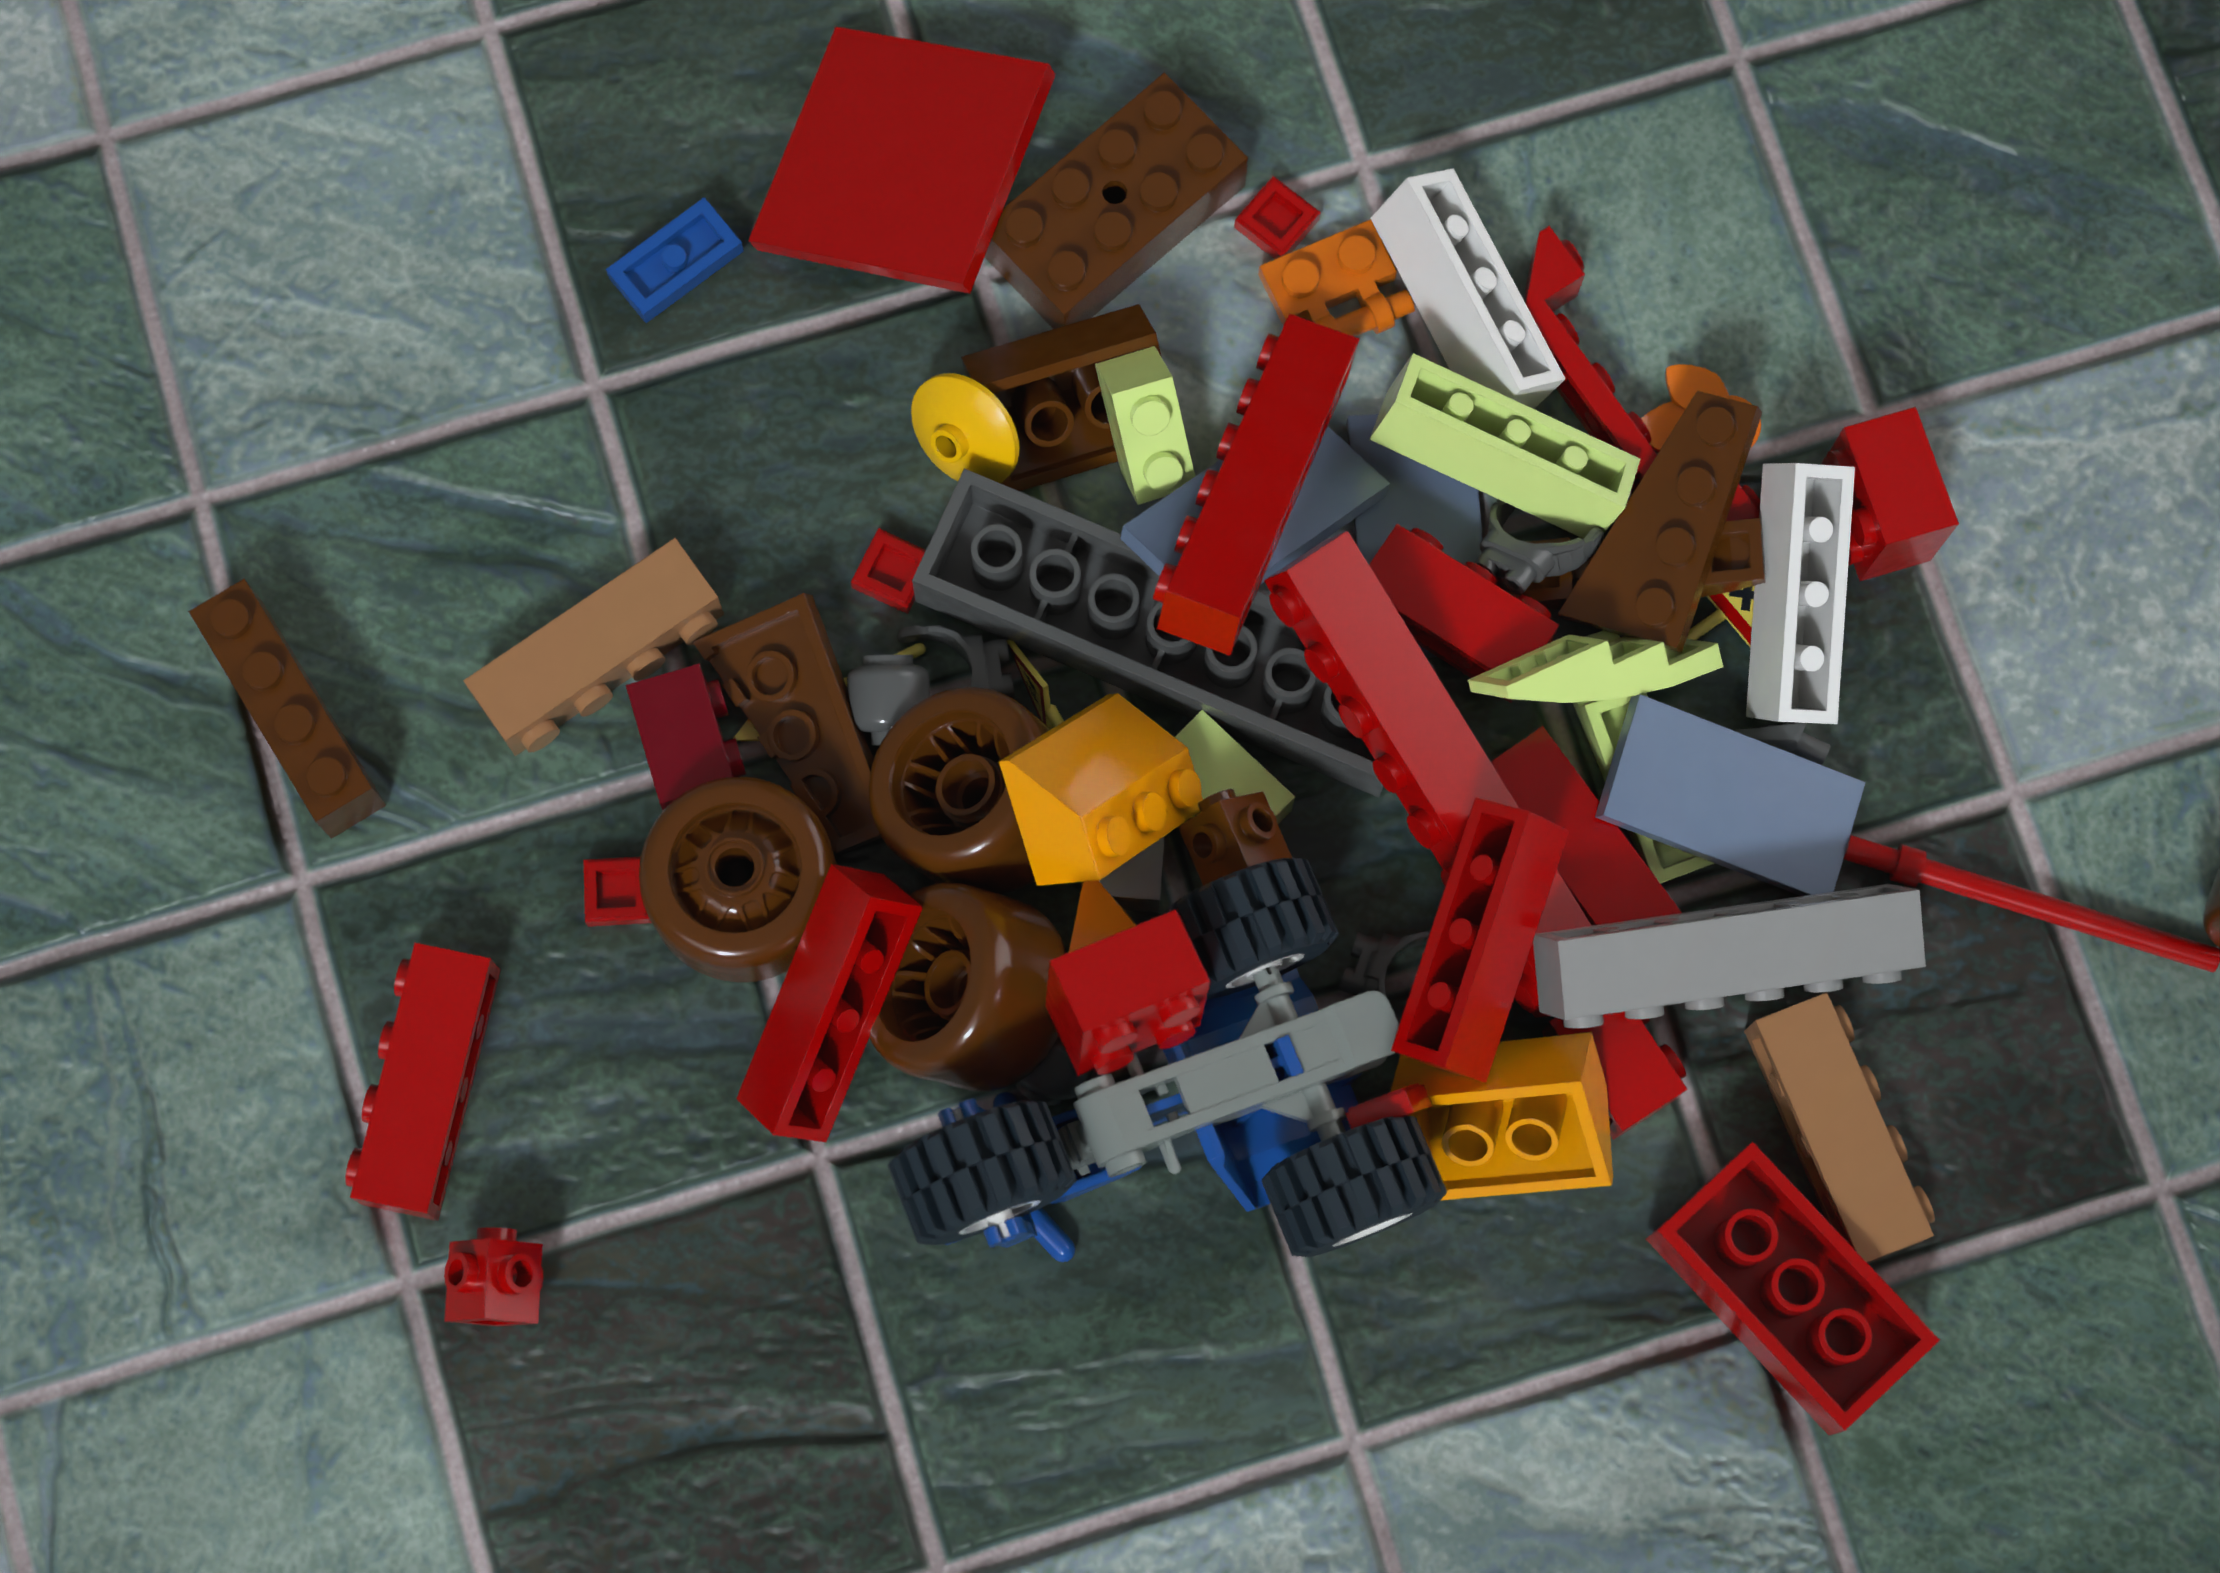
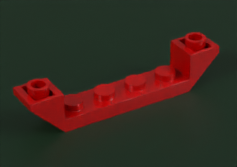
(1588, 389)

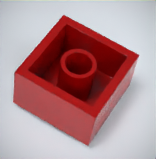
(1897, 496)
(1127, 994)

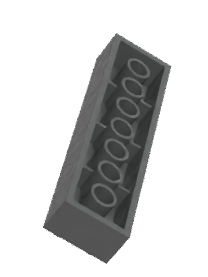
(1091, 606)

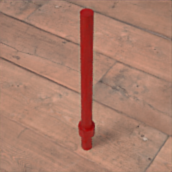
(1910, 867)

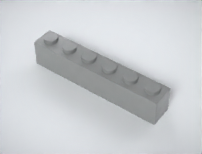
(1728, 953)

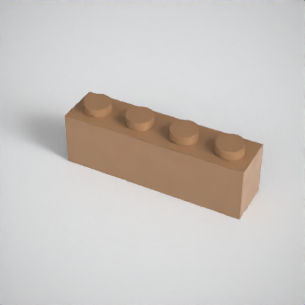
(596, 648)
(1839, 1129)

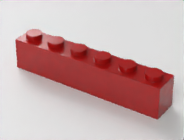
(1257, 484)

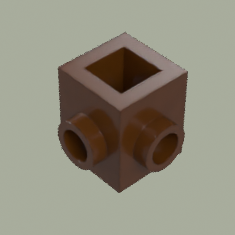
(1232, 834)

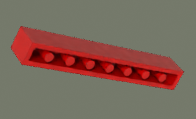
(1399, 711)

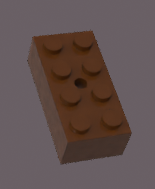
(1116, 204)

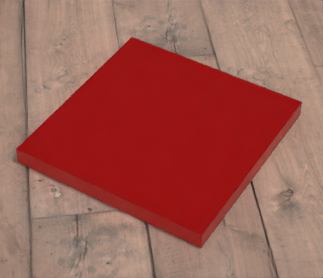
(903, 158)

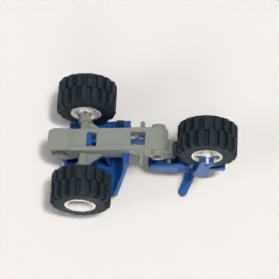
(1258, 1086)

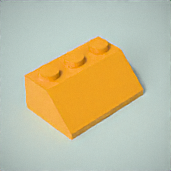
(1098, 791)
(1525, 1129)

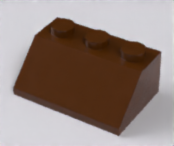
(1055, 392)

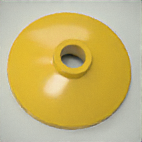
(964, 427)

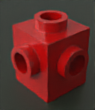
(493, 1279)

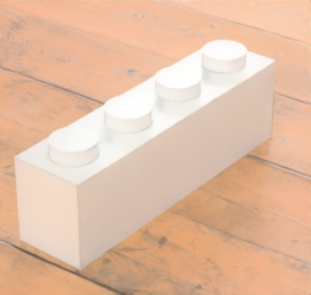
(1465, 288)
(1804, 596)

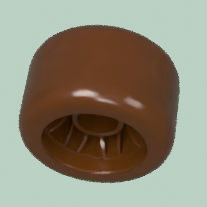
(943, 790)
(742, 929)
(970, 991)

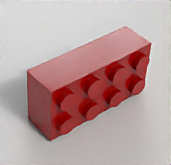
(1792, 1290)

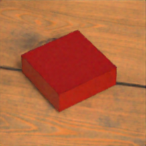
(1277, 219)
(889, 570)
(613, 892)
(1395, 1104)

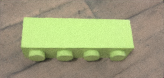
(1504, 448)

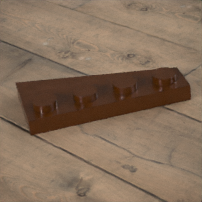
(1665, 539)
(798, 702)

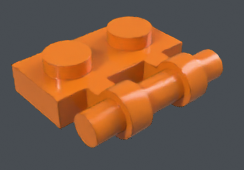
(1333, 273)

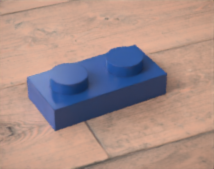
(675, 260)

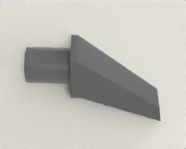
(1790, 738)

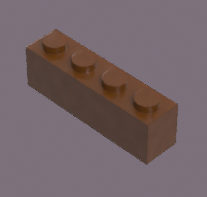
(287, 708)

